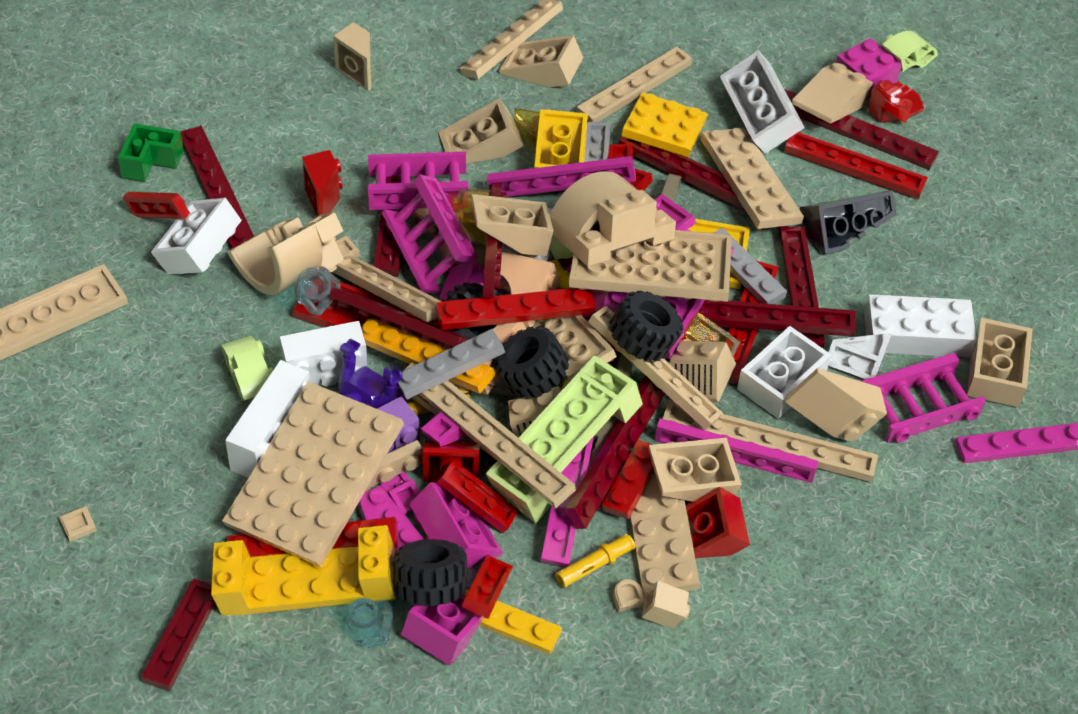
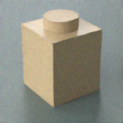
(665, 605)

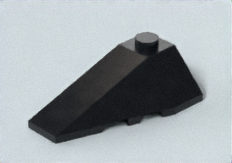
(838, 221)

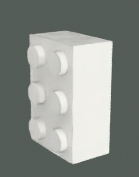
(197, 238)
(320, 351)
(781, 370)

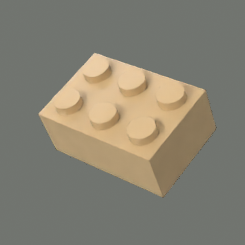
(1000, 362)

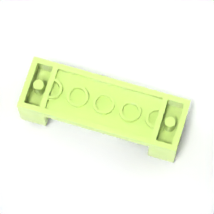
(567, 427)

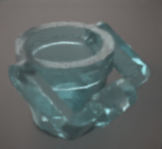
(315, 286)
(366, 625)

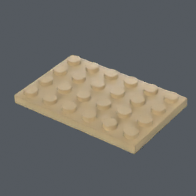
(686, 267)
(313, 473)

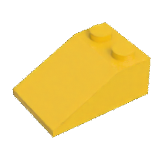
(560, 138)

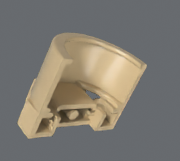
(622, 214)
(287, 249)

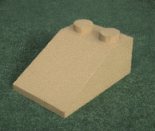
(544, 61)
(834, 93)
(483, 134)
(515, 222)
(838, 404)
(694, 468)

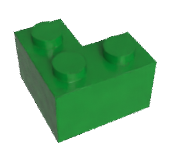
(149, 147)

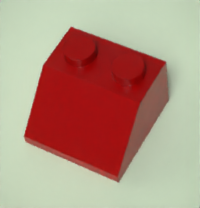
(322, 181)
(438, 457)
(717, 524)

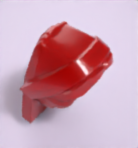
(894, 102)

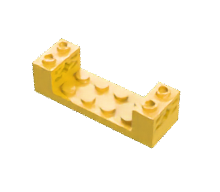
(289, 583)

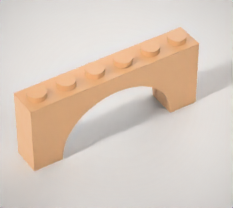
(519, 276)

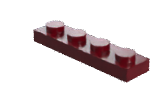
(180, 636)

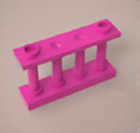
(398, 195)
(450, 231)
(922, 376)

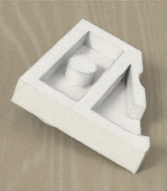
(859, 354)

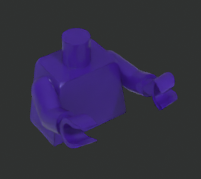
(366, 384)

